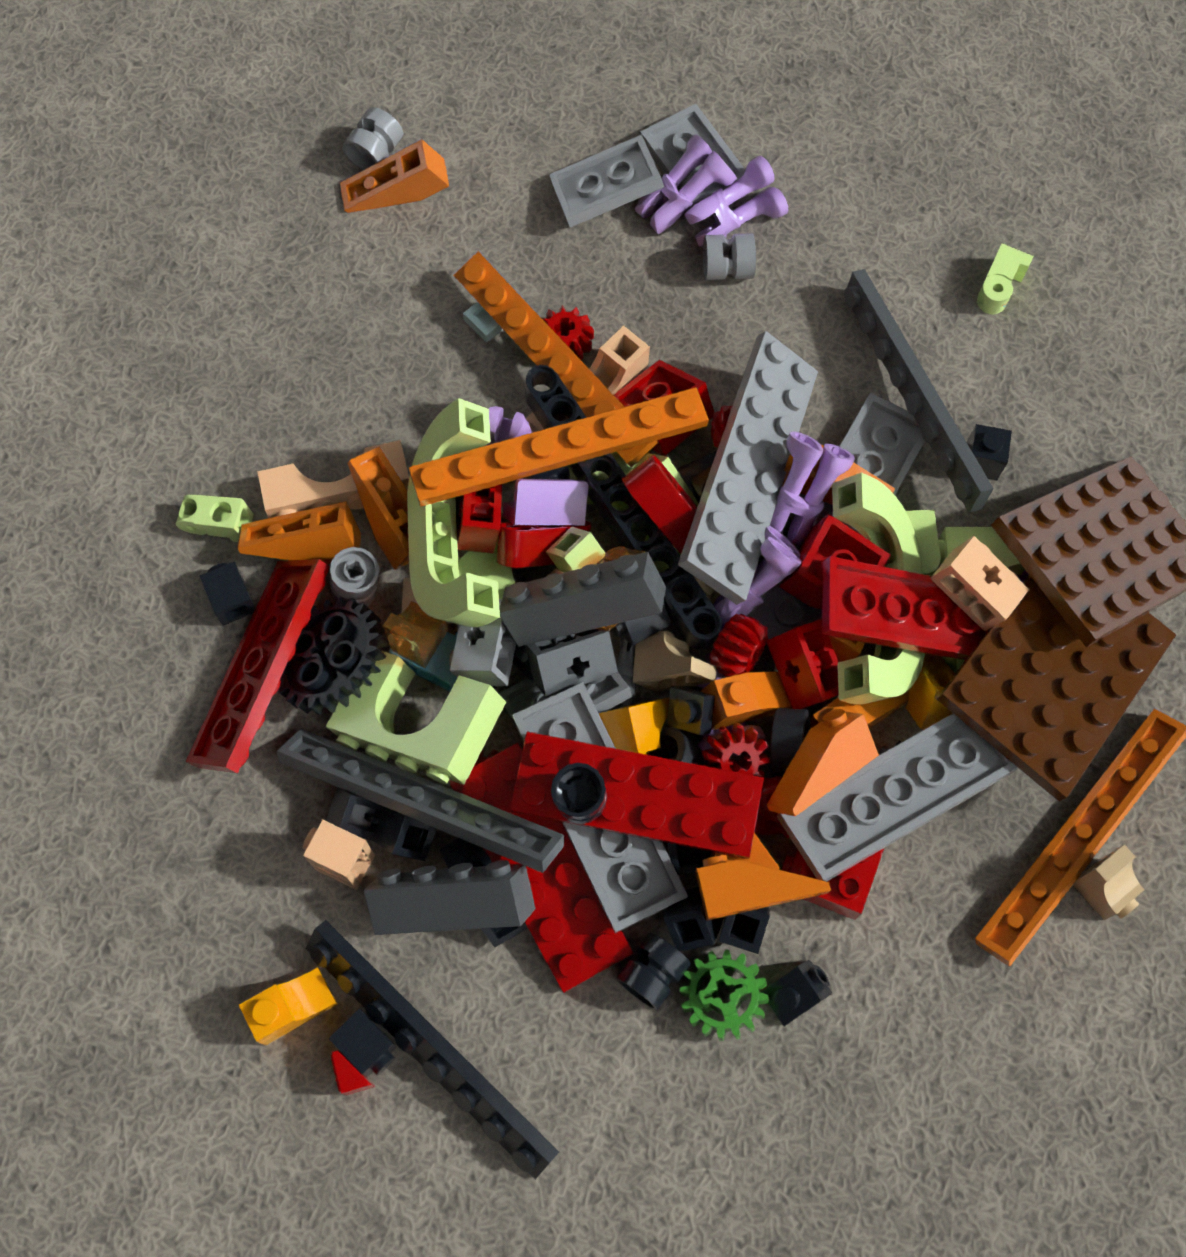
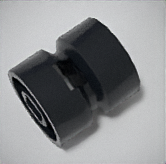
(579, 793)
(653, 971)

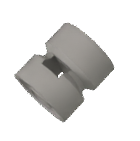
(373, 138)
(741, 254)
(354, 575)

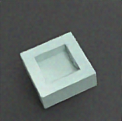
(481, 322)

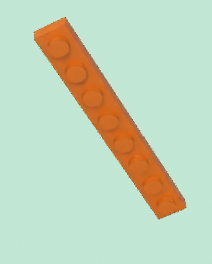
(540, 342)
(558, 446)
(1081, 837)

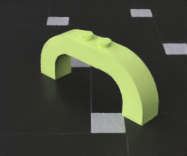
(883, 521)
(433, 527)

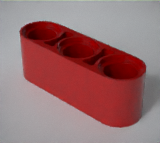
(662, 500)
(527, 544)

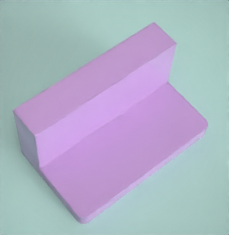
(547, 502)

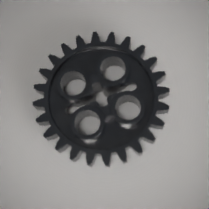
(333, 656)

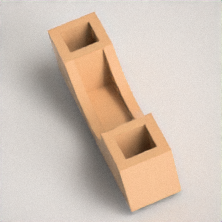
(615, 366)
(289, 491)

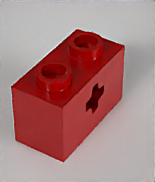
(479, 520)
(806, 664)

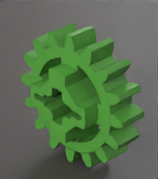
(707, 1000)

